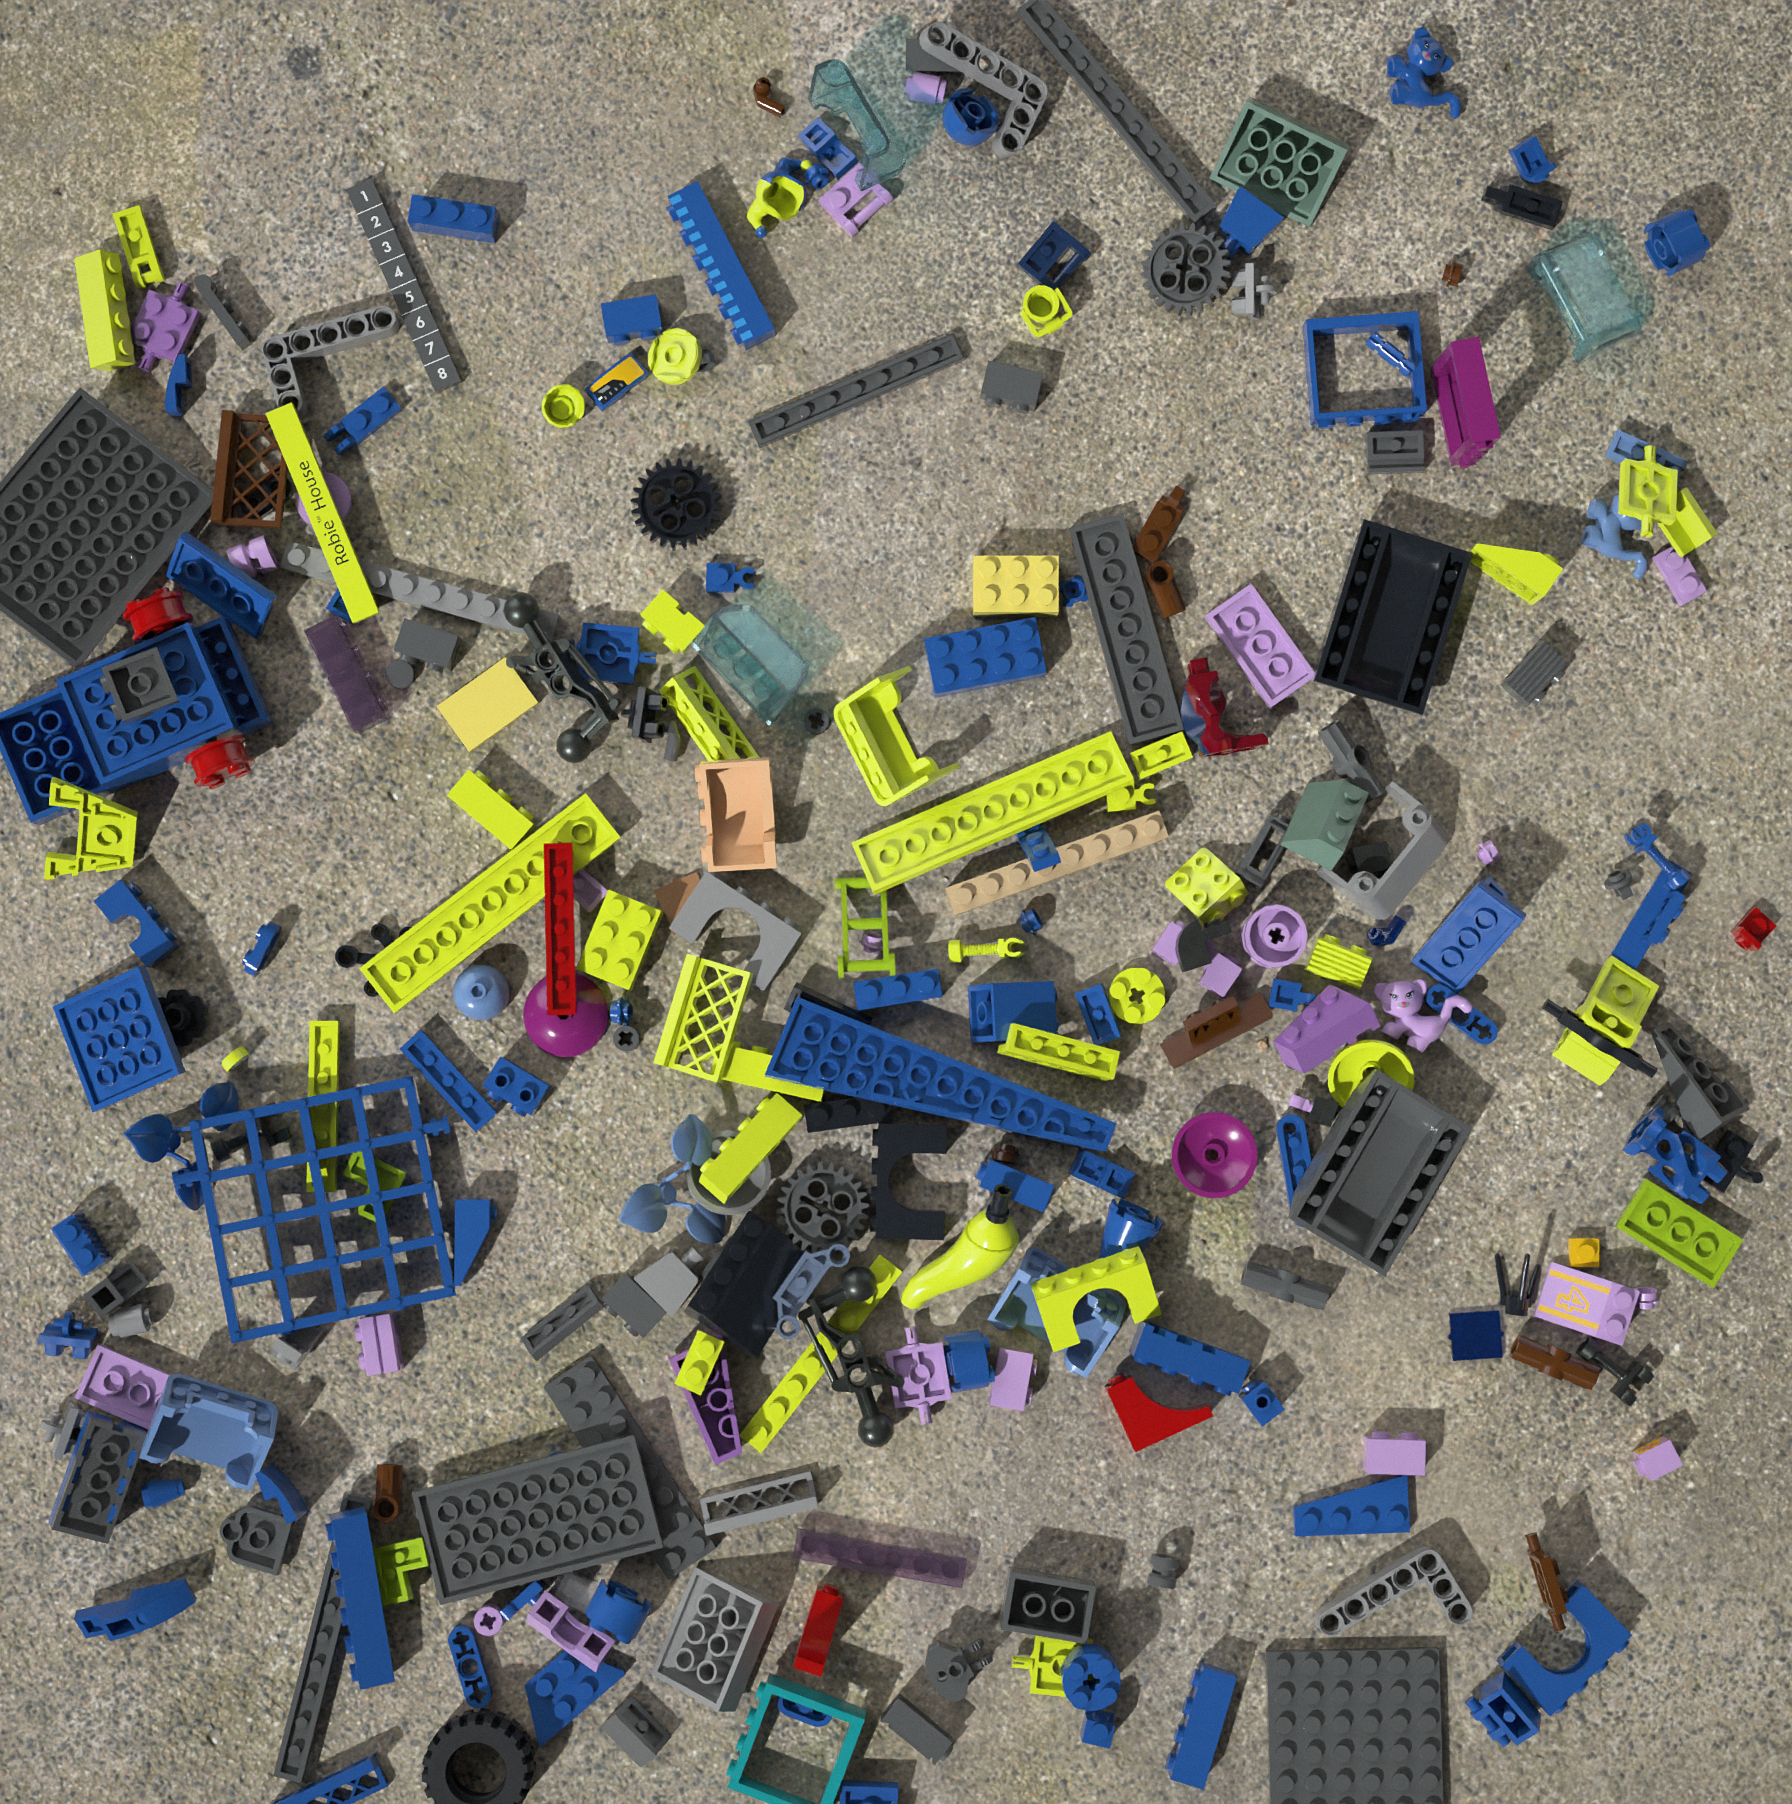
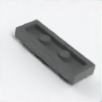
(562, 1322)

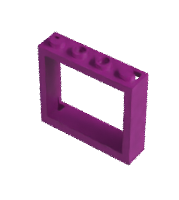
(1465, 402)

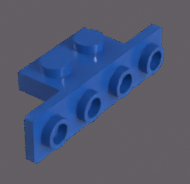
(1650, 920)

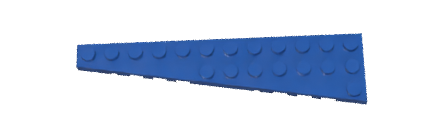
(868, 1063)

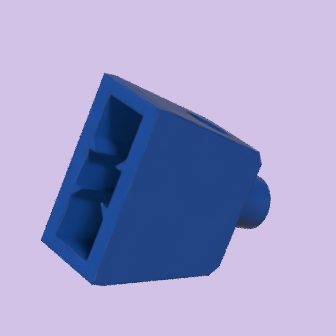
(1247, 223)

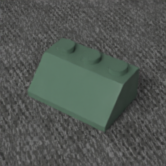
(1324, 821)

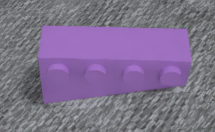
(713, 1409)

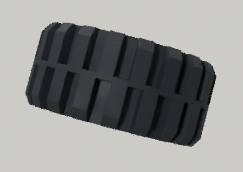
(486, 1729)

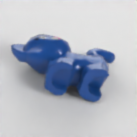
(1423, 60)

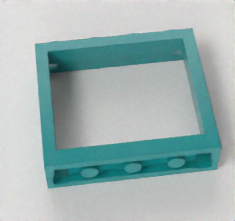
(812, 1699)

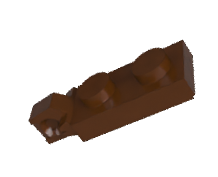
(1159, 526)

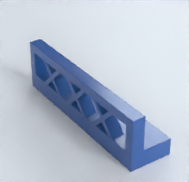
(341, 1777)

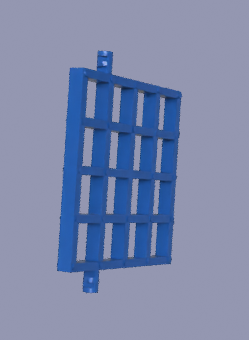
(322, 1208)

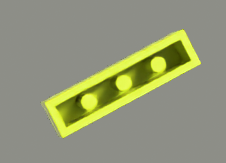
(104, 310)
(749, 1068)
(750, 1147)

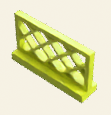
(681, 1014)

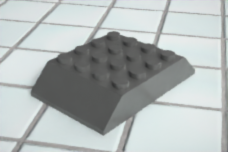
(1377, 1171)

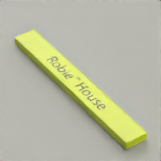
(323, 513)

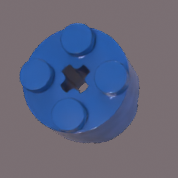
(1676, 241)
(968, 1360)
(617, 1610)
(1091, 1694)

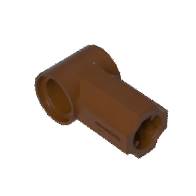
(1165, 593)
(390, 1489)

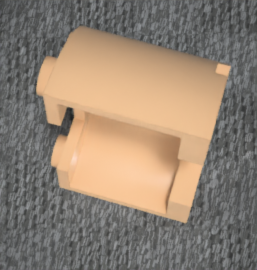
(737, 814)

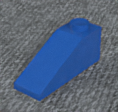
(472, 1227)

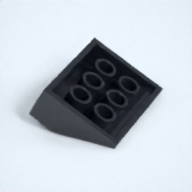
(741, 1284)

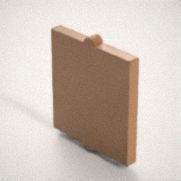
(675, 894)

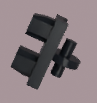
(642, 715)

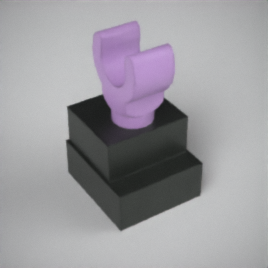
(1319, 1110)

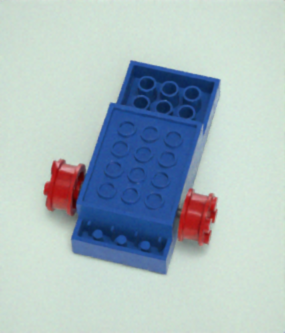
(79, 740)

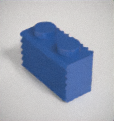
(81, 1244)

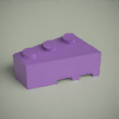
(1323, 1027)

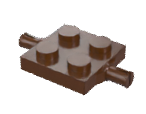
(1545, 1573)

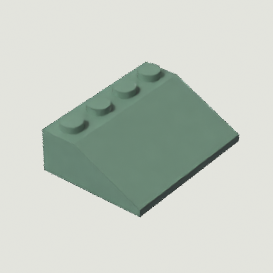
(1279, 161)

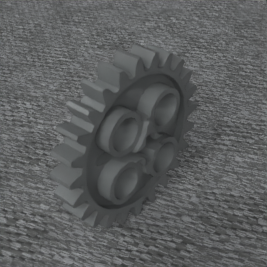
(1161, 267)
(834, 1184)

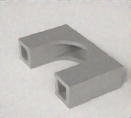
(714, 895)

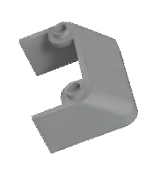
(1383, 896)

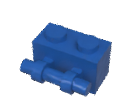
(1508, 1707)

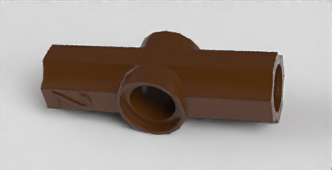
(1554, 1362)

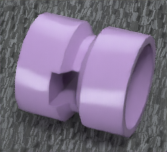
(259, 548)

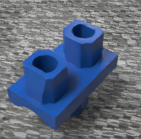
(68, 1333)

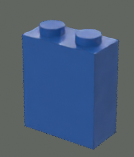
(1025, 1188)

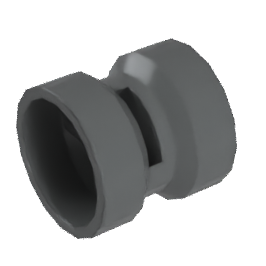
(1163, 1571)

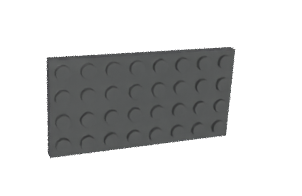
(537, 1519)

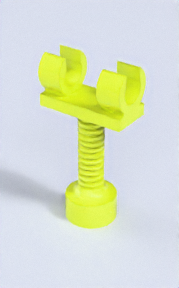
(958, 951)

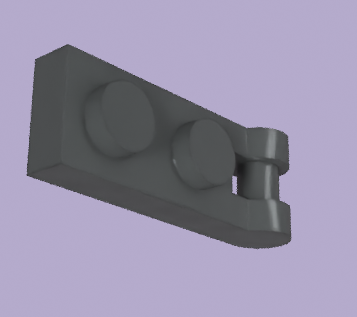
(223, 310)

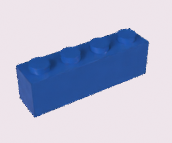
(1201, 1725)

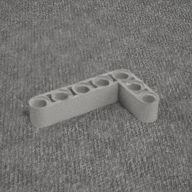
(992, 79)
(318, 348)
(1393, 1589)

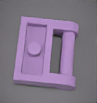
(846, 196)

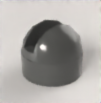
(707, 362)

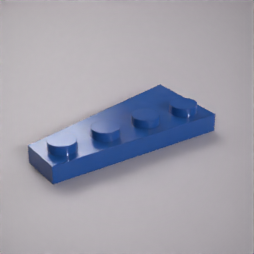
(1363, 1510)

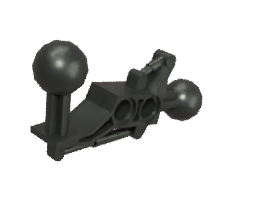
(573, 743)
(857, 1285)

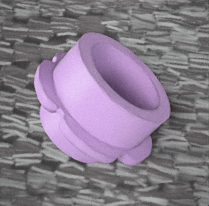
(1488, 853)
(872, 942)
(1647, 1298)

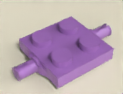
(163, 326)

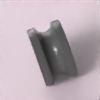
(824, 718)

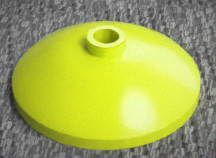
(1350, 1065)

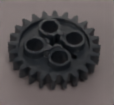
(687, 527)

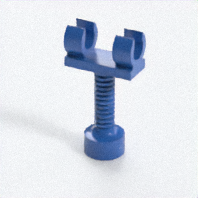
(1644, 842)

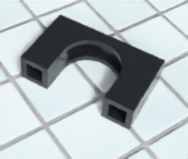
(892, 1218)

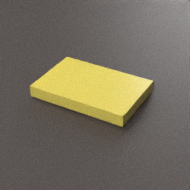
(487, 705)

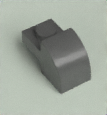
(116, 1290)

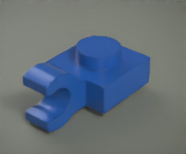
(1287, 995)

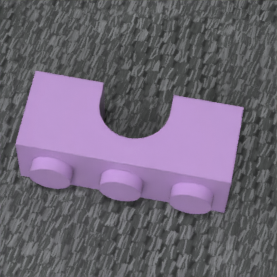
(1216, 976)
(557, 1624)

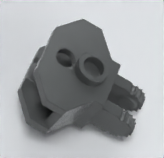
(955, 1663)

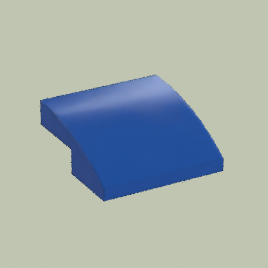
(276, 1484)

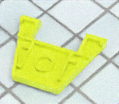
(104, 832)

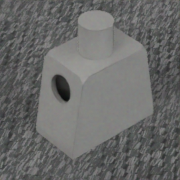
(671, 1279)

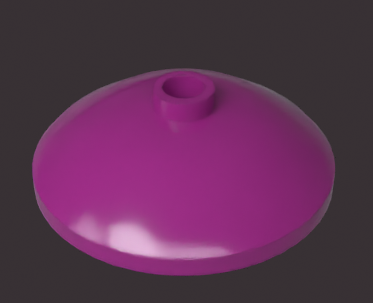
(577, 1032)
(1234, 1160)

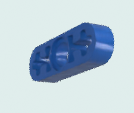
(1473, 1032)
(457, 1647)

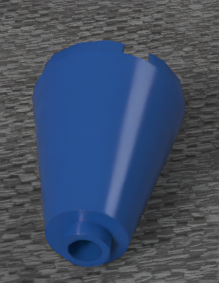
(1127, 1228)

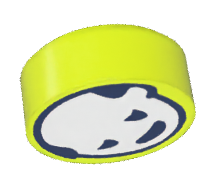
(235, 1058)

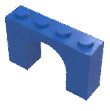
(1602, 1639)

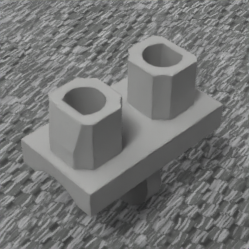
(1250, 280)
(64, 1443)

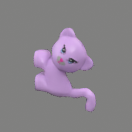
(1403, 1001)

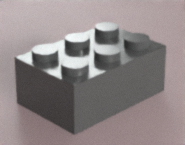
(1047, 1605)

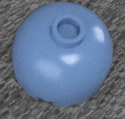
(481, 992)

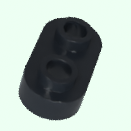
(258, 495)

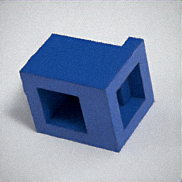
(1098, 1728)

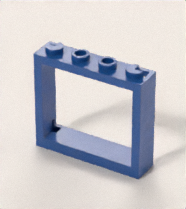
(1362, 324)

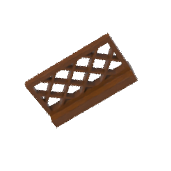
(228, 474)

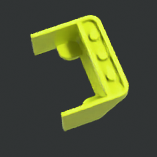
(880, 744)

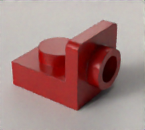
(1752, 930)

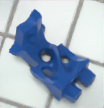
(1688, 1168)

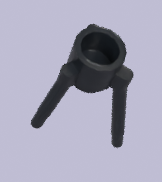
(1517, 1301)

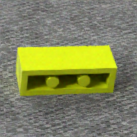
(492, 809)

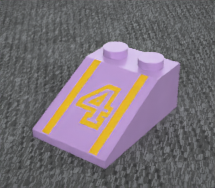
(1586, 1303)

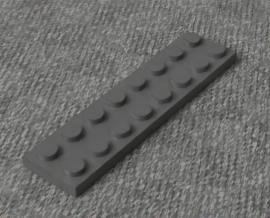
(1125, 629)
(599, 1415)

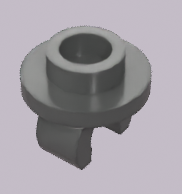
(1618, 881)

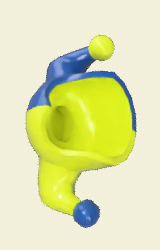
(778, 194)

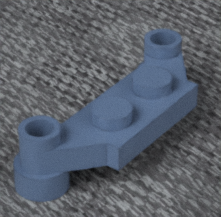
(802, 1282)

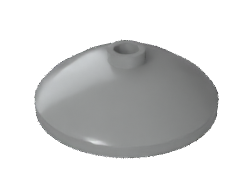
(744, 1198)

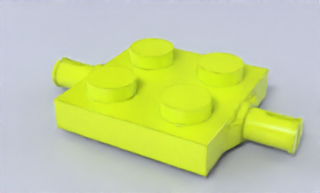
(1648, 491)
(1046, 1664)

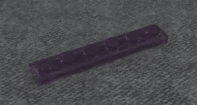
(879, 1558)

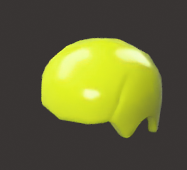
(563, 406)

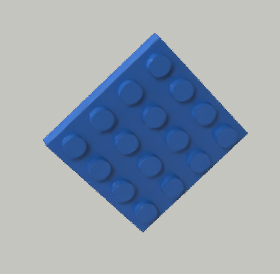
(119, 1038)

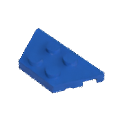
(564, 1691)

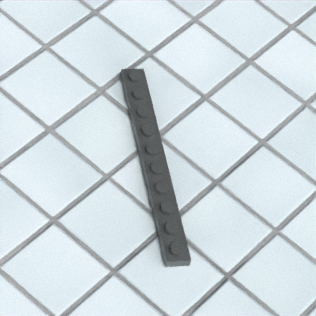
(1117, 109)
(315, 1666)

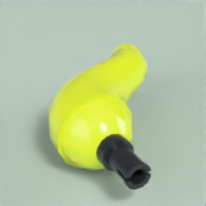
(977, 1254)

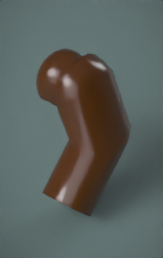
(764, 98)

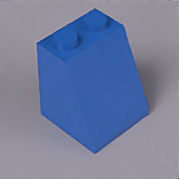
(1001, 1004)

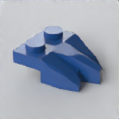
(868, 1792)

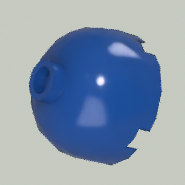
(969, 118)

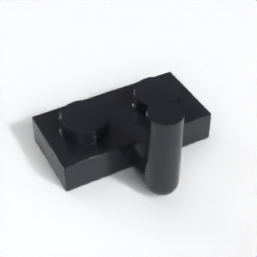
(1733, 1152)

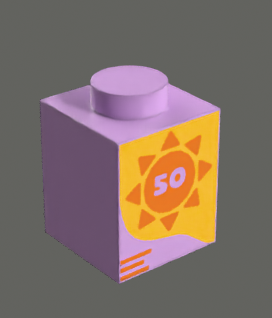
(1656, 1458)

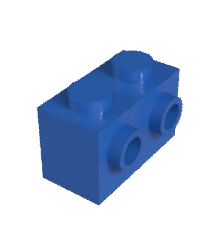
(516, 1086)

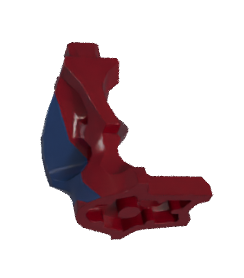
(1201, 711)

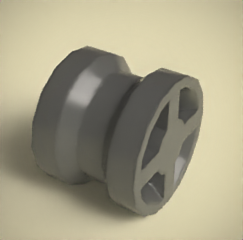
(1662, 1102)

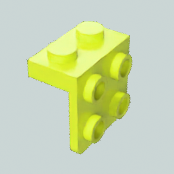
(1207, 887)

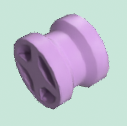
(491, 1617)

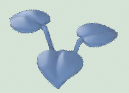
(646, 1207)

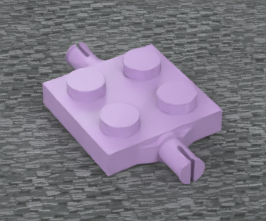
(924, 1374)

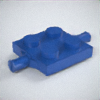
(612, 652)

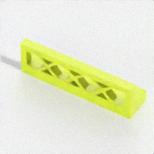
(704, 725)
(1060, 1052)

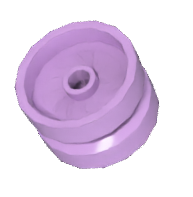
(1290, 932)

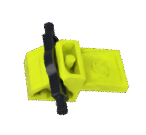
(1606, 1024)

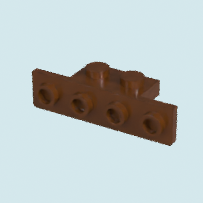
(1215, 1027)

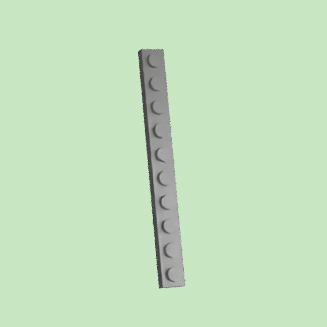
(415, 590)

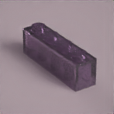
(346, 675)

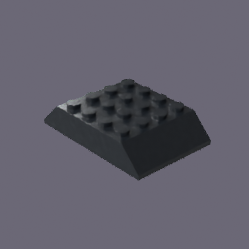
(1391, 616)

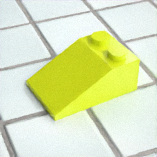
(1521, 571)

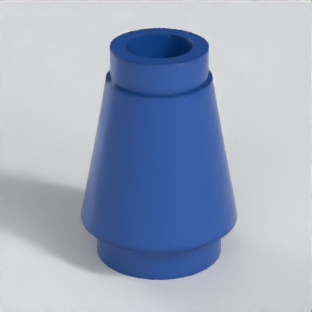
(161, 1492)

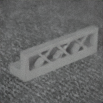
(762, 1513)

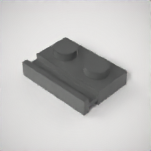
(1394, 452)

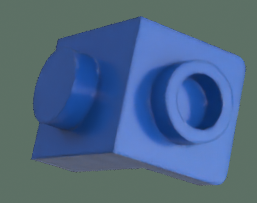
(1531, 160)

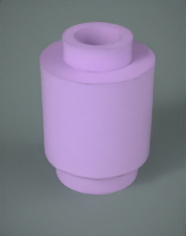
(926, 88)

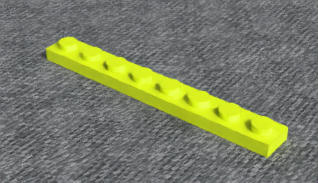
(808, 1367)

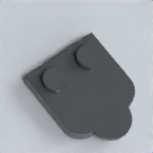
(257, 1539)

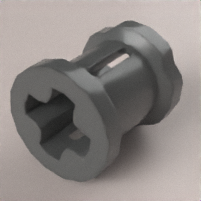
(617, 1038)

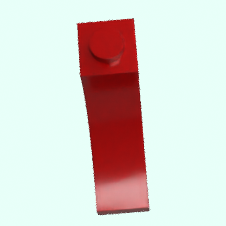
(1146, 1419)
(818, 1629)

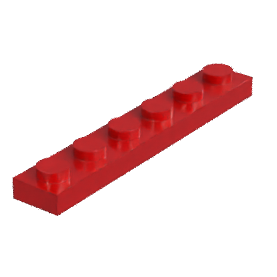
(560, 929)

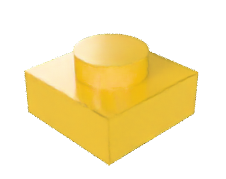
(1583, 1252)

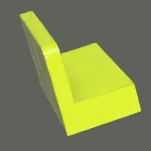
(1691, 525)

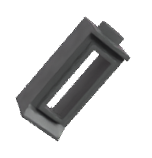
(1277, 822)
(917, 1729)

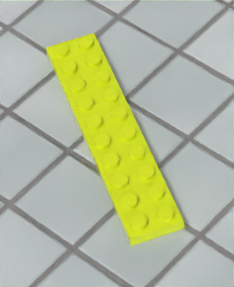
(992, 812)
(484, 906)

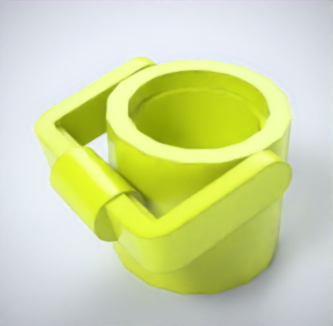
(1041, 310)

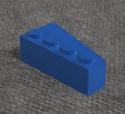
(1189, 1357)

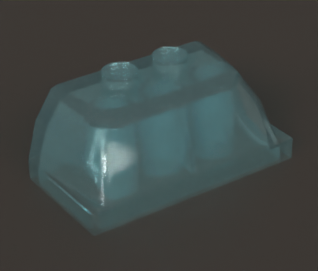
(752, 659)

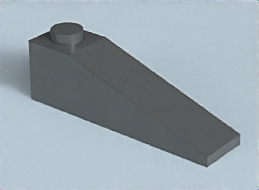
(1700, 1095)

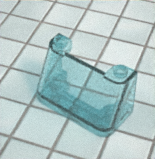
(843, 91)
(1587, 295)

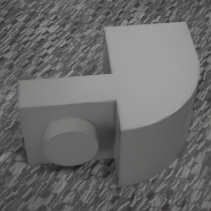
(295, 1347)

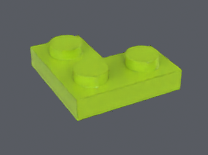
(388, 1176)
(392, 1564)

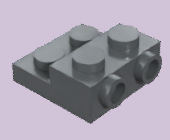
(138, 686)

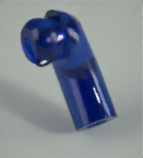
(1387, 935)

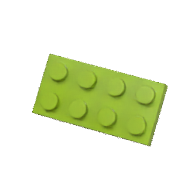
(1678, 1233)

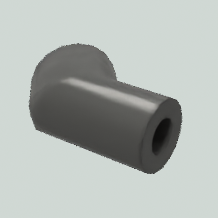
(673, 740)

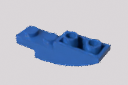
(142, 1611)

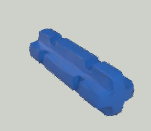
(1391, 354)

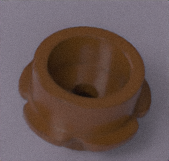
(1452, 274)
(1005, 1153)

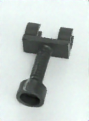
(223, 1149)
(1590, 1349)

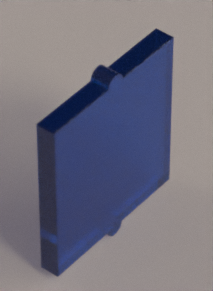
(1475, 1335)

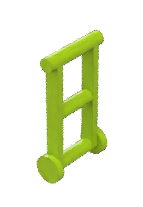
(844, 964)

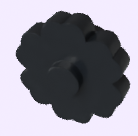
(184, 1015)

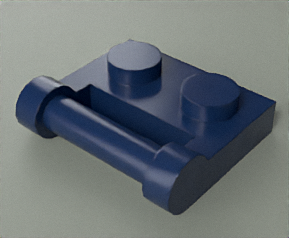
(1048, 251)

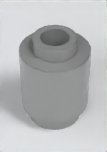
(131, 1320)

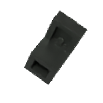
(1191, 944)

